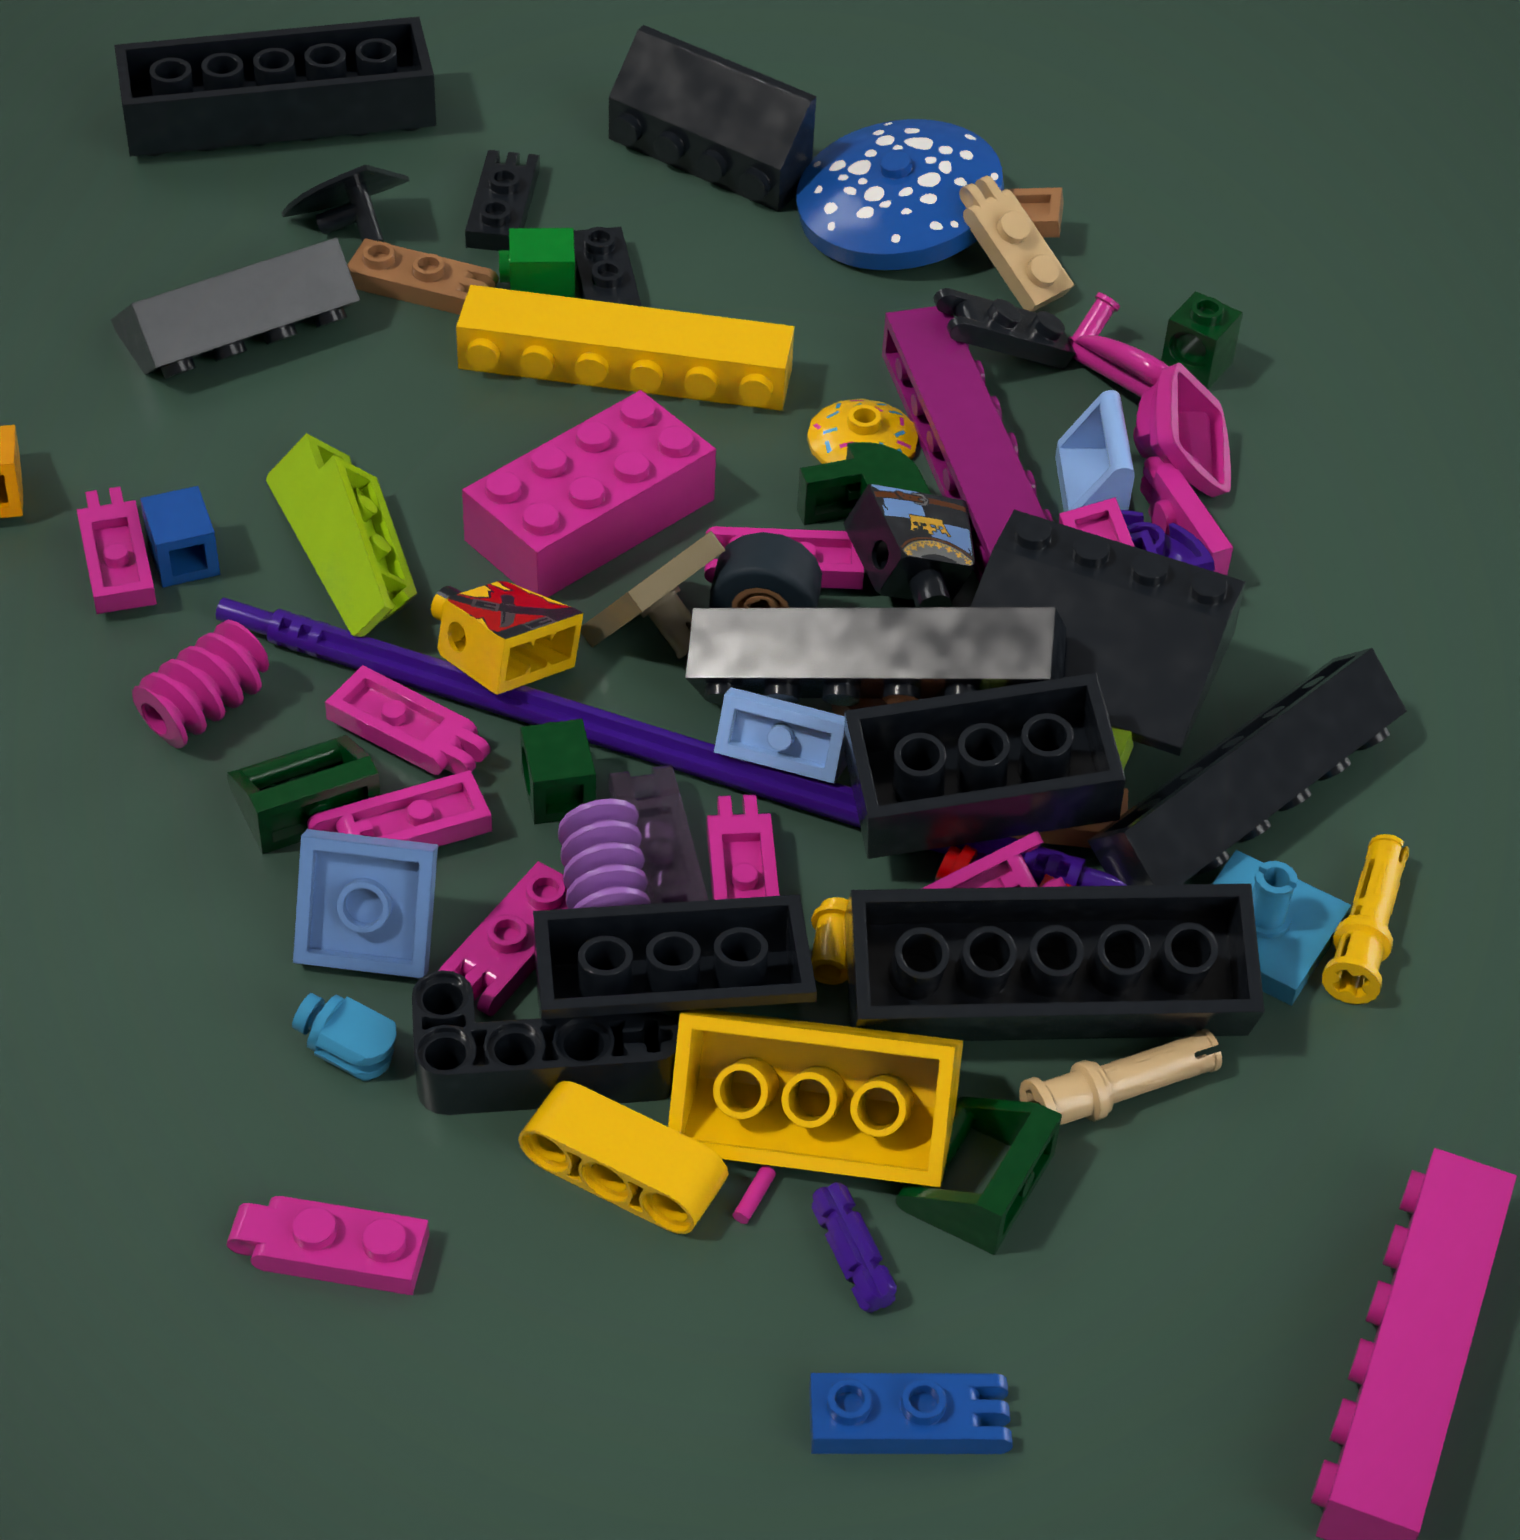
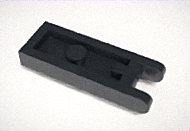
(1005, 328)

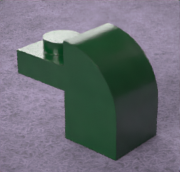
(834, 488)

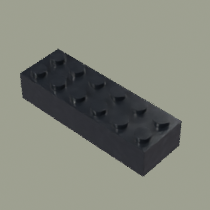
(275, 86)
(1054, 961)

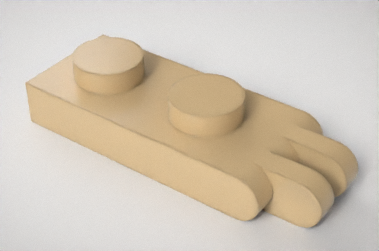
(1013, 244)

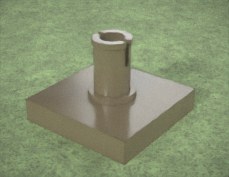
(658, 599)

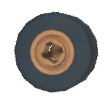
(766, 573)

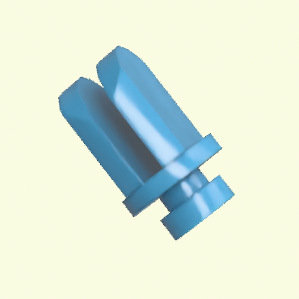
(347, 1034)

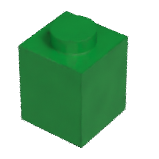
(539, 261)

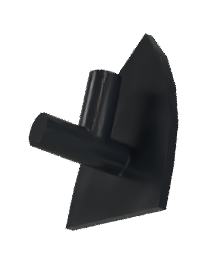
(353, 193)

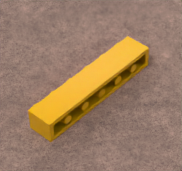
(625, 347)

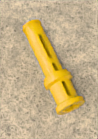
(1364, 935)

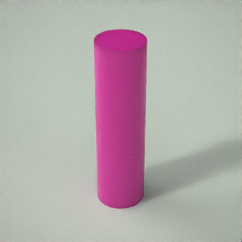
(754, 1194)

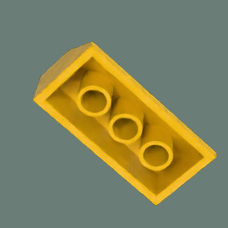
(816, 1095)

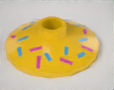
(859, 422)

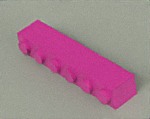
(1418, 1352)

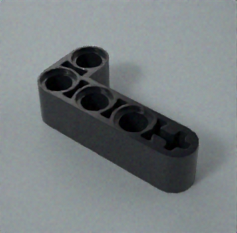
(623, 1054)

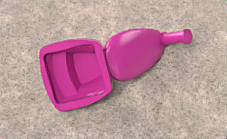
(1176, 412)

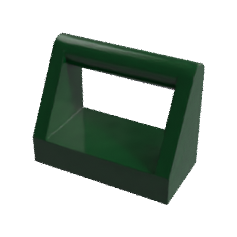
(281, 812)
(989, 1216)

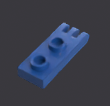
(909, 1413)

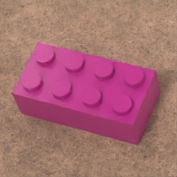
(589, 494)

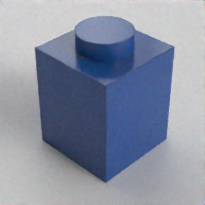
(180, 536)

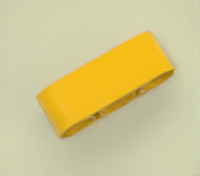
(623, 1157)

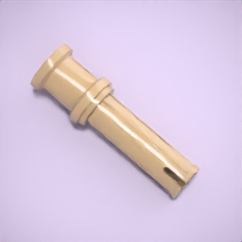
(1093, 1089)

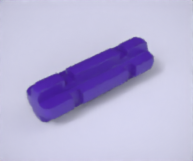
(854, 1247)

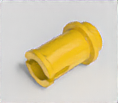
(829, 944)

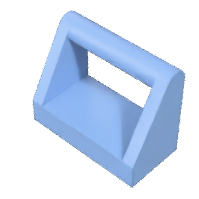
(1096, 456)
(781, 735)

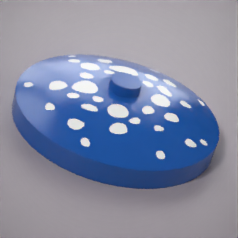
(893, 193)

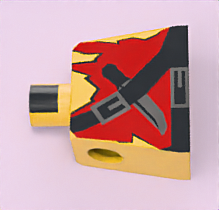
(506, 634)

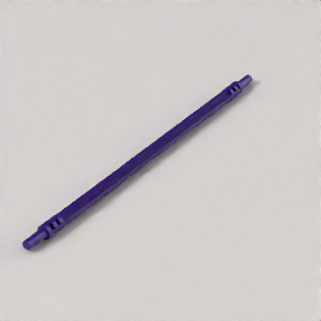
(603, 728)

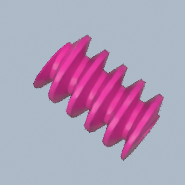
(201, 683)

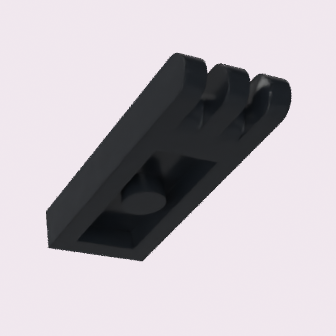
(501, 200)
(604, 266)

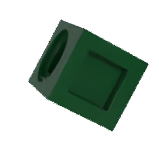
(1202, 337)
(556, 768)

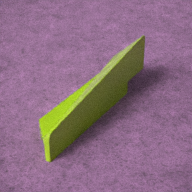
(344, 532)

